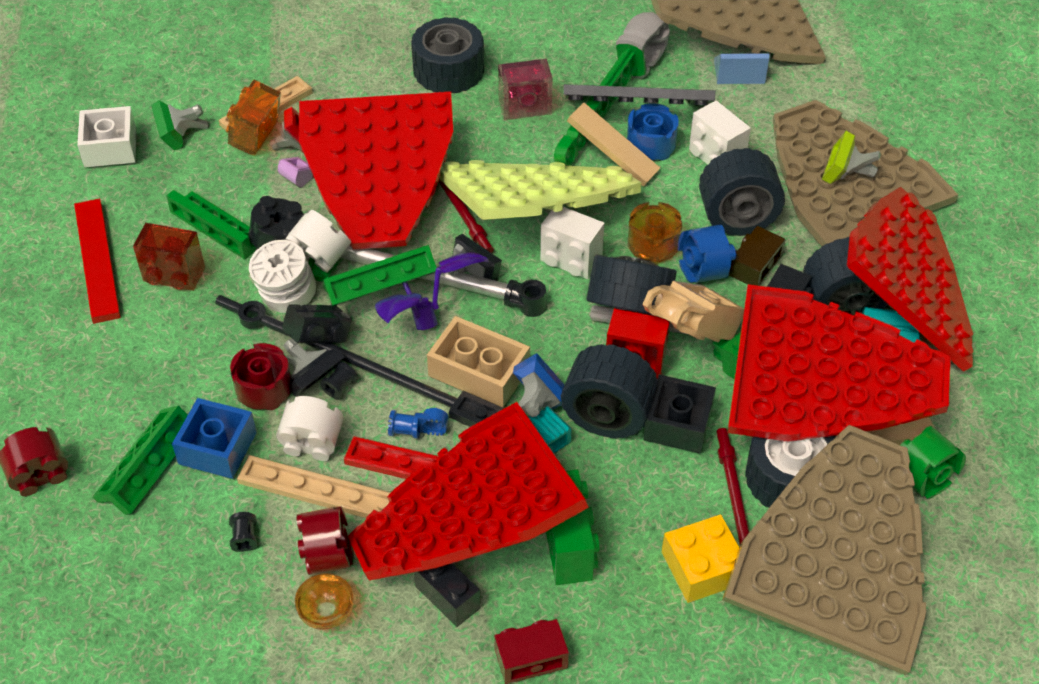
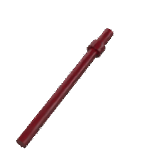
(476, 231)
(728, 457)

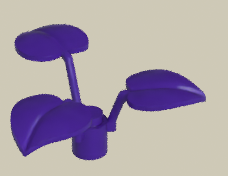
(421, 307)

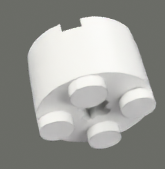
(319, 239)
(309, 428)

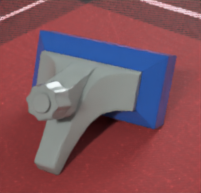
(540, 384)

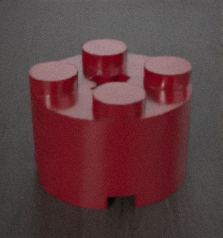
(261, 376)
(33, 460)
(324, 540)

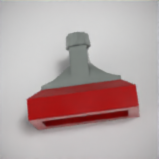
(289, 131)

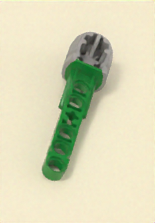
(637, 51)

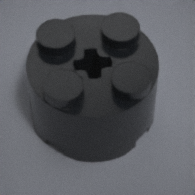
(273, 220)

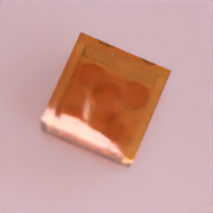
(253, 117)

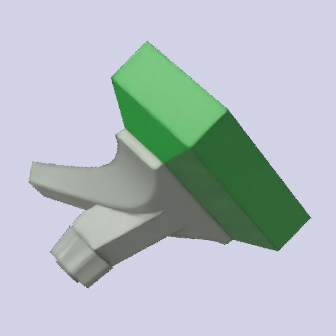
(174, 122)

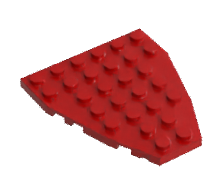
(377, 160)
(909, 267)
(819, 369)
(475, 499)

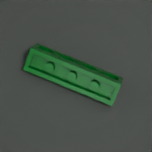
(211, 225)
(379, 275)
(143, 462)

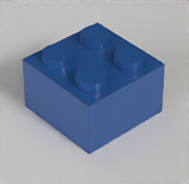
(214, 438)

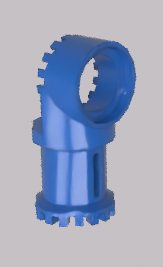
(418, 423)

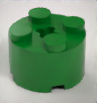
(933, 461)

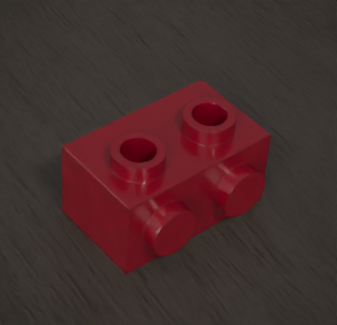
(531, 651)

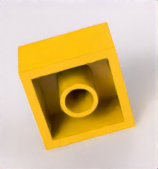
(701, 557)

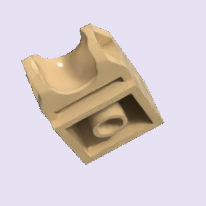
(695, 310)

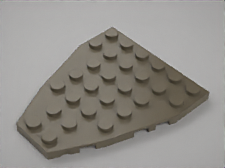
(758, 24)
(833, 210)
(841, 553)

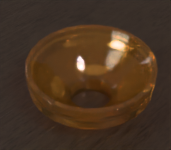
(324, 589)

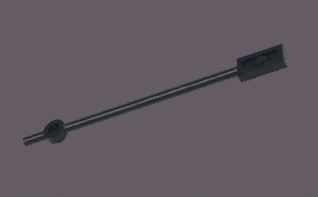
(465, 409)

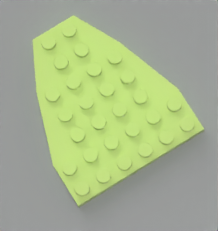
(525, 189)

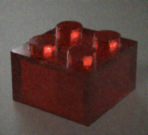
(169, 256)

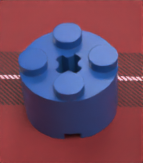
(653, 130)
(705, 254)

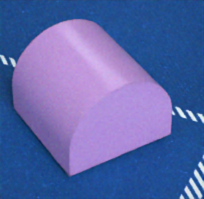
(295, 171)

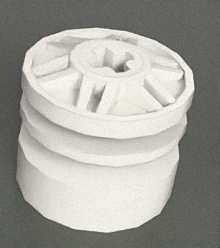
(282, 275)

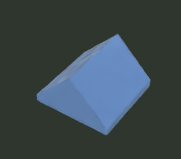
(741, 68)

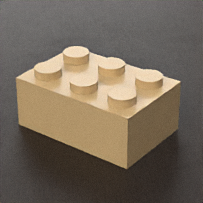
(477, 361)

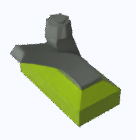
(847, 159)

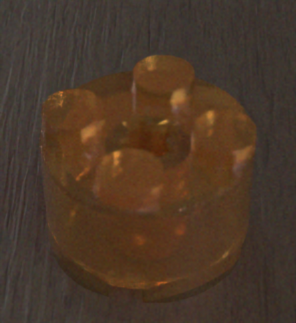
(654, 232)

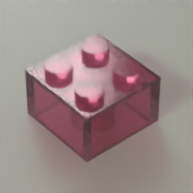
(525, 89)

